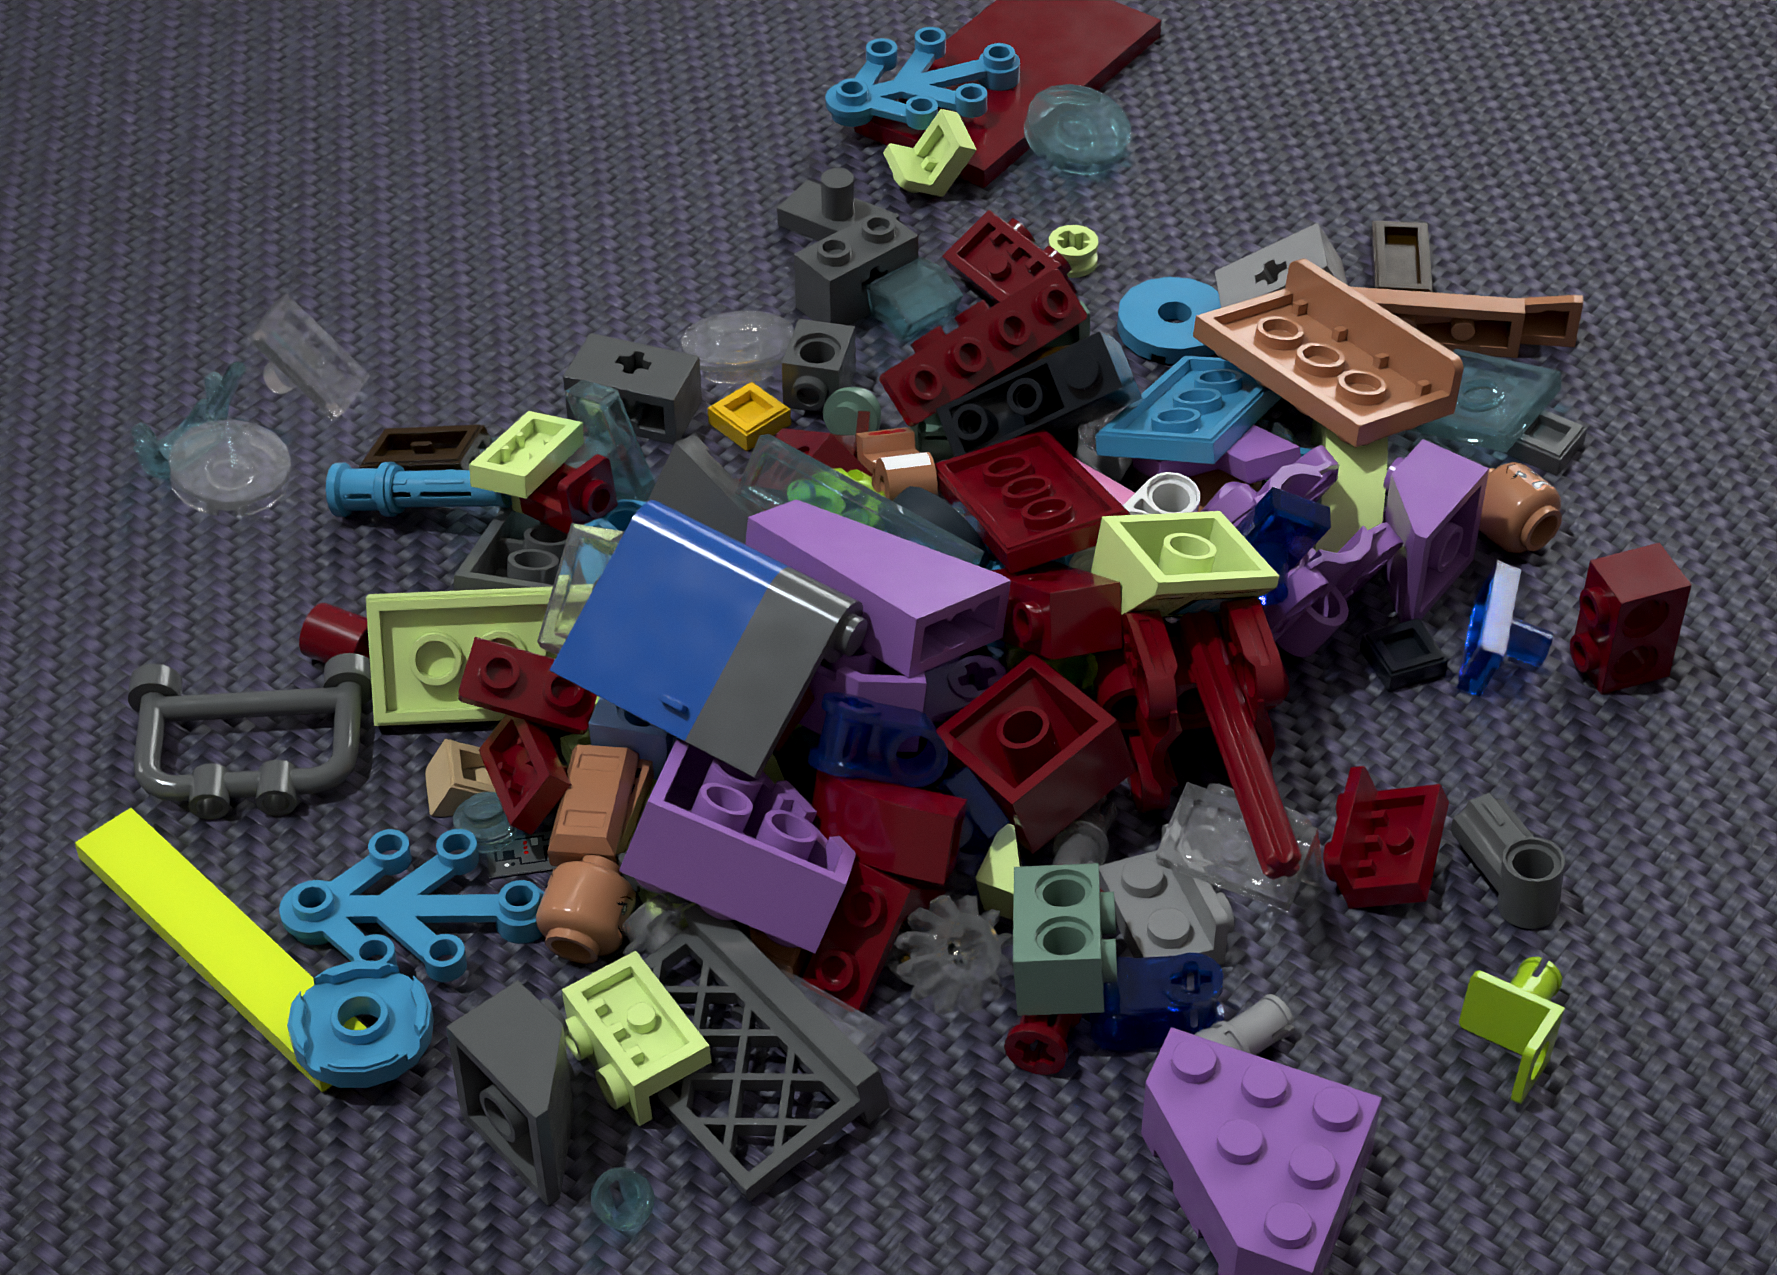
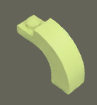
(1358, 492)

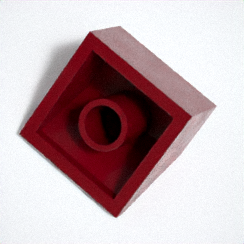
(1038, 749)

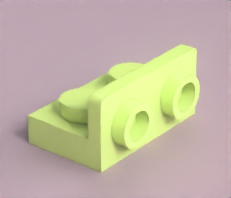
(631, 1034)

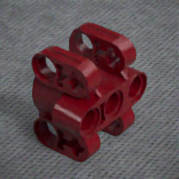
(1157, 698)

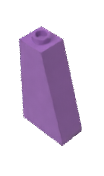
(915, 599)

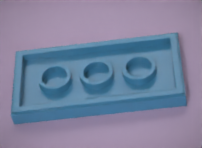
(1188, 414)

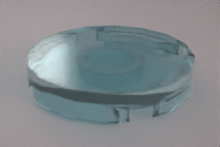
(1077, 129)

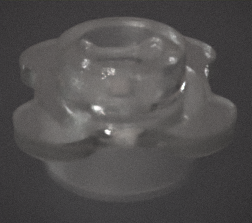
(653, 924)

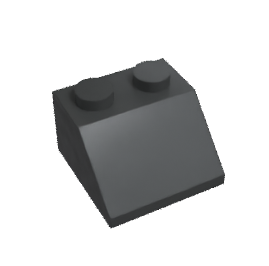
(517, 1083)

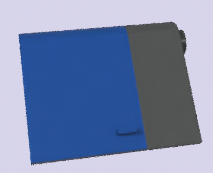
(706, 636)

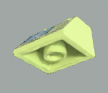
(1179, 562)

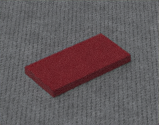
(1027, 499)

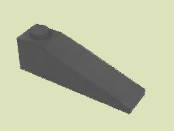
(512, 554)

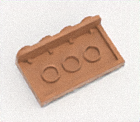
(1336, 356)

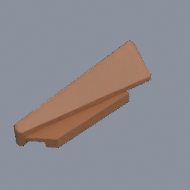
(1485, 322)

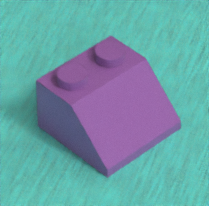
(1437, 514)

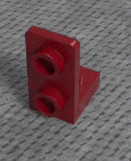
(864, 931)

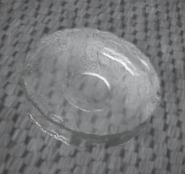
(738, 345)
(229, 467)

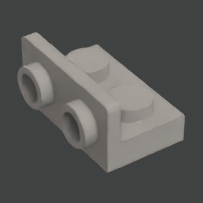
(1166, 910)

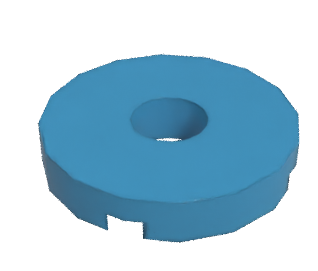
(1155, 300)
(367, 1055)

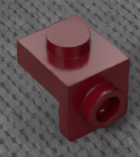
(573, 495)

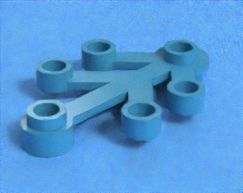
(859, 98)
(326, 910)

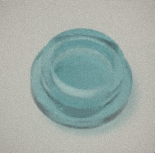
(486, 820)

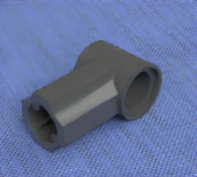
(1517, 864)

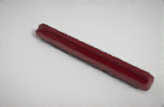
(1239, 746)

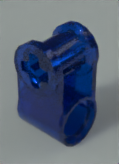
(863, 741)
(1154, 998)

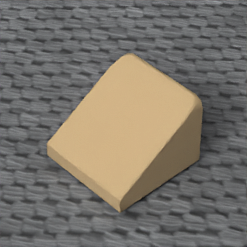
(455, 776)

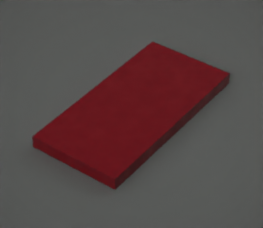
(1056, 45)

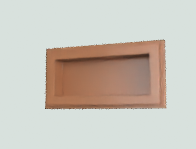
(595, 803)

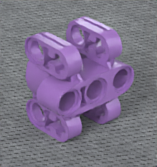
(1322, 578)

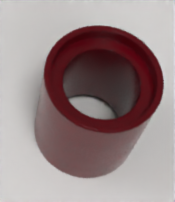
(333, 632)

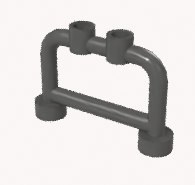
(157, 698)

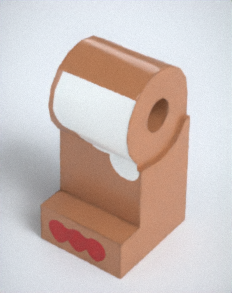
(896, 461)

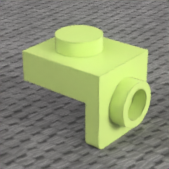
(935, 157)

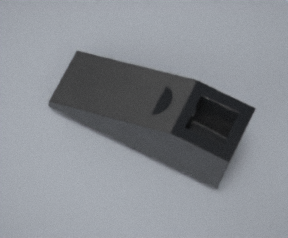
(1050, 395)

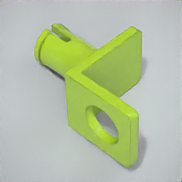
(1517, 1017)

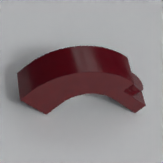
(892, 824)

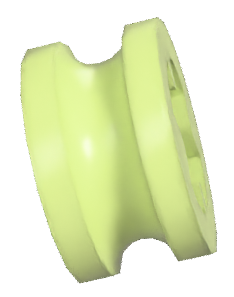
(1078, 247)

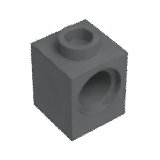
(817, 363)

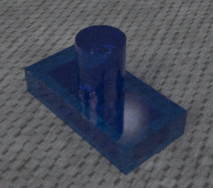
(1282, 532)
(1496, 633)

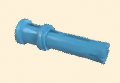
(393, 489)

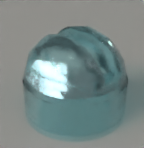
(636, 1195)

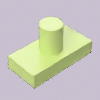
(526, 455)

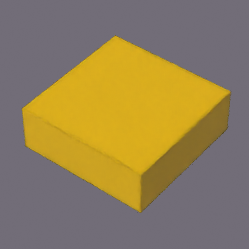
(748, 414)

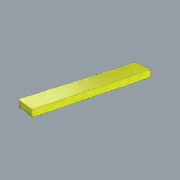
(201, 926)

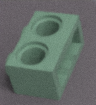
(1059, 939)

